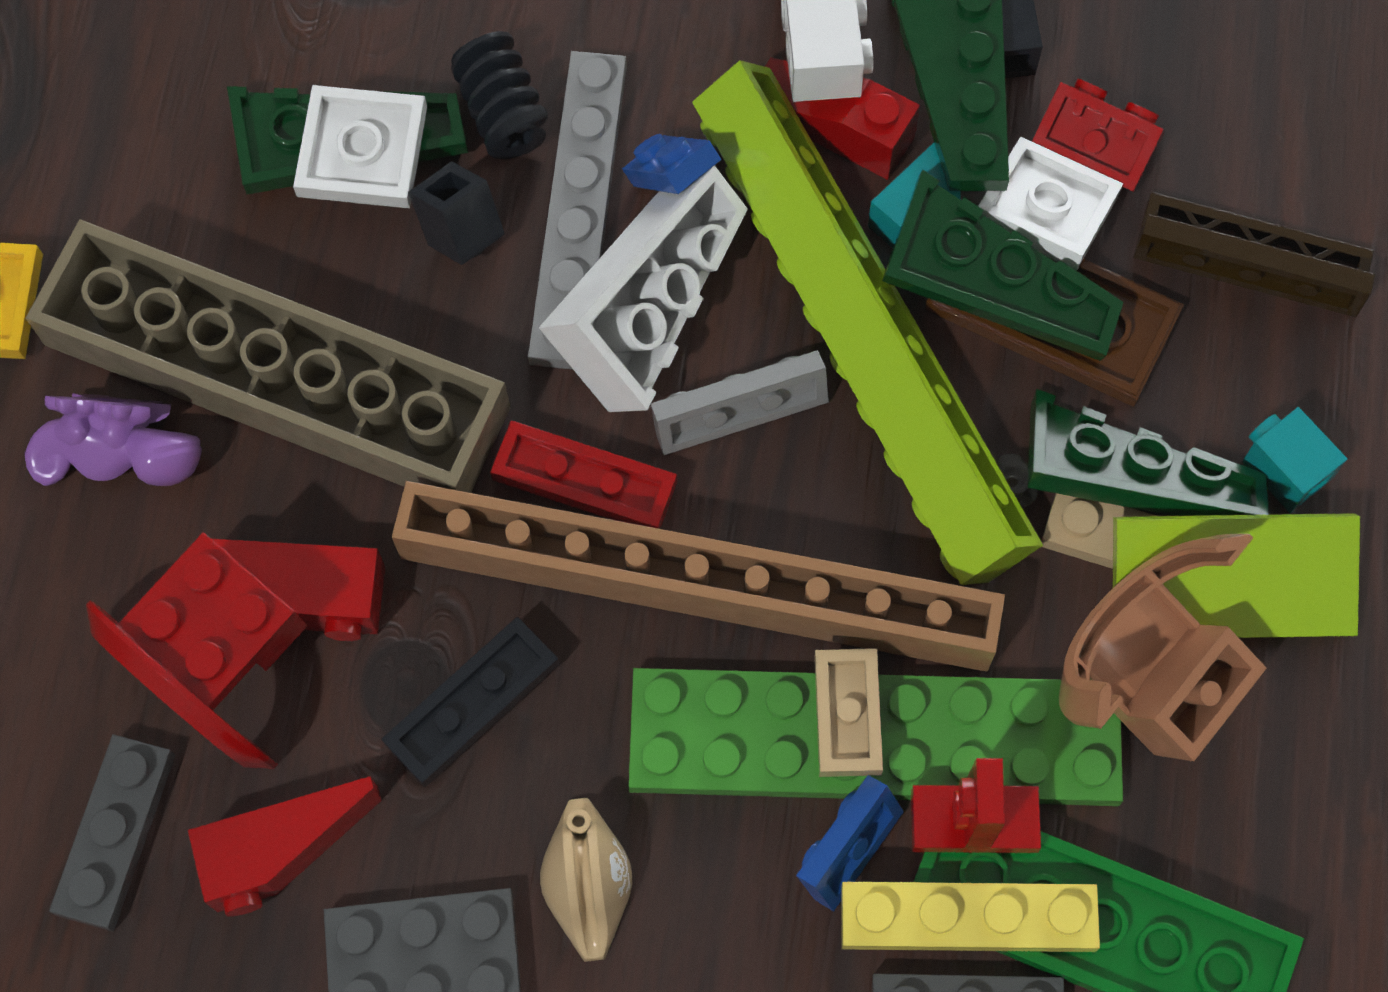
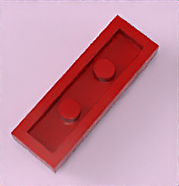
(583, 476)

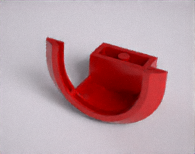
(200, 638)

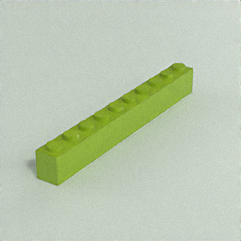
(866, 326)

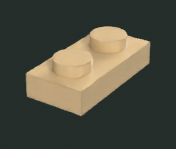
(1084, 528)
(848, 712)

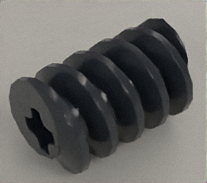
(499, 95)

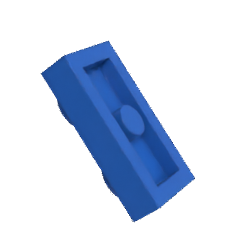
(670, 163)
(850, 842)

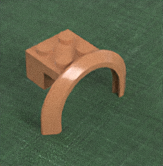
(1155, 661)

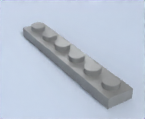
(578, 188)

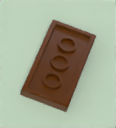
(1133, 351)

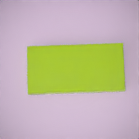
(1286, 583)

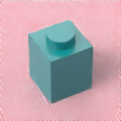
(1293, 457)

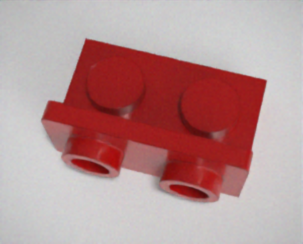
(1098, 133)

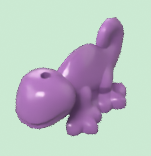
(107, 438)

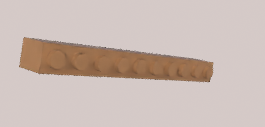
(699, 576)

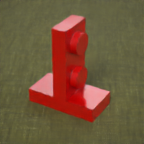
(976, 814)

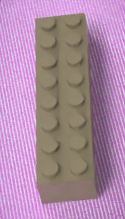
(268, 361)

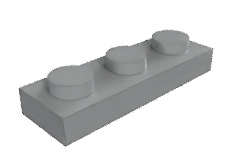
(740, 402)

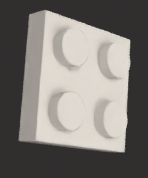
(360, 146)
(1052, 202)

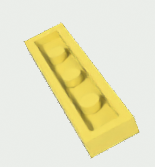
(970, 916)

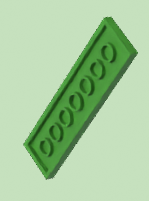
(761, 738)

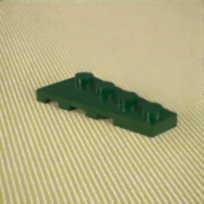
(962, 82)
(273, 124)
(981, 268)
(1108, 465)

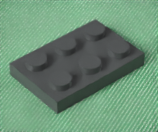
(425, 945)

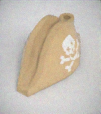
(586, 879)

